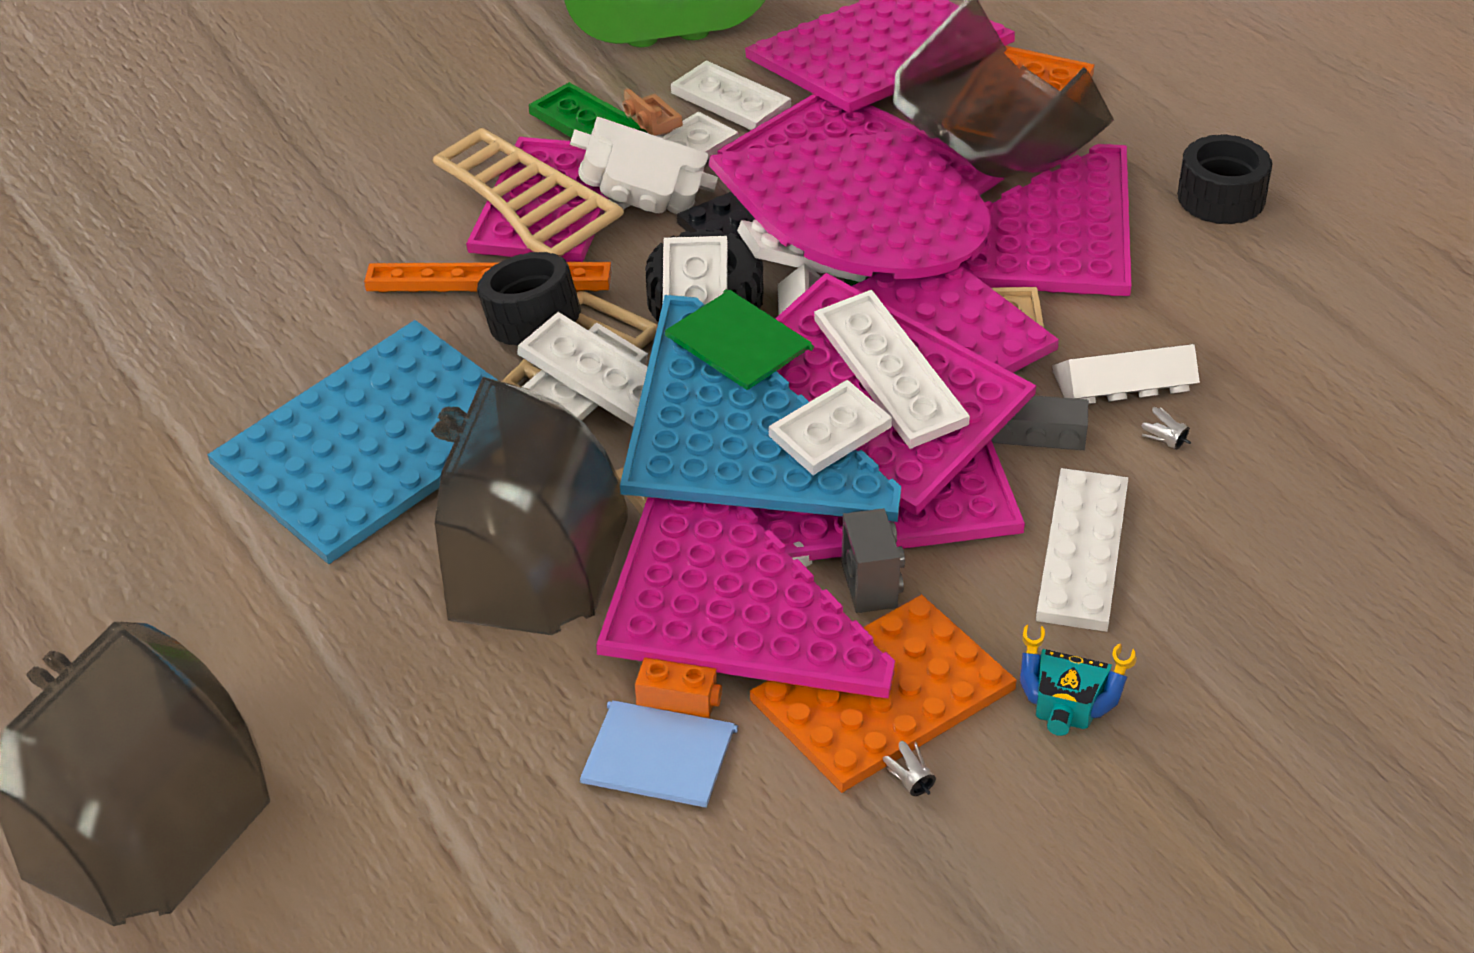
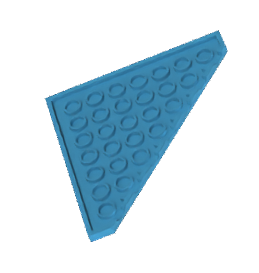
(711, 440)

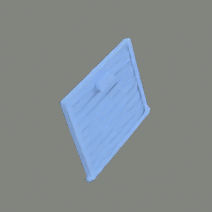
(658, 753)

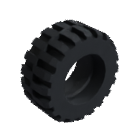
(744, 271)

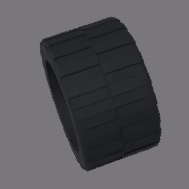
(1224, 179)
(525, 294)

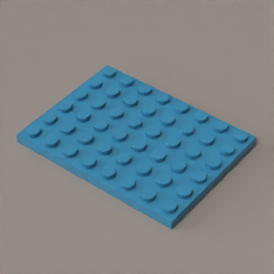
(355, 442)

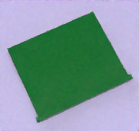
(738, 339)

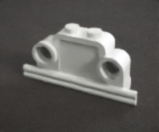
(642, 168)

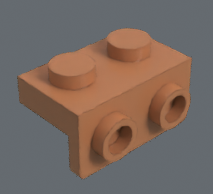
(651, 113)

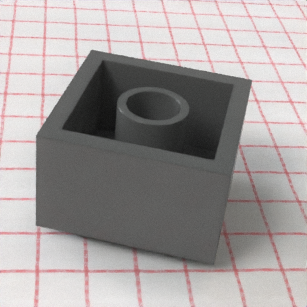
(872, 560)

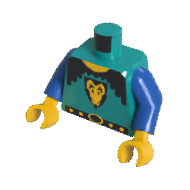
(1070, 687)

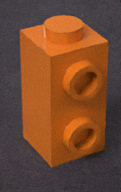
(677, 687)

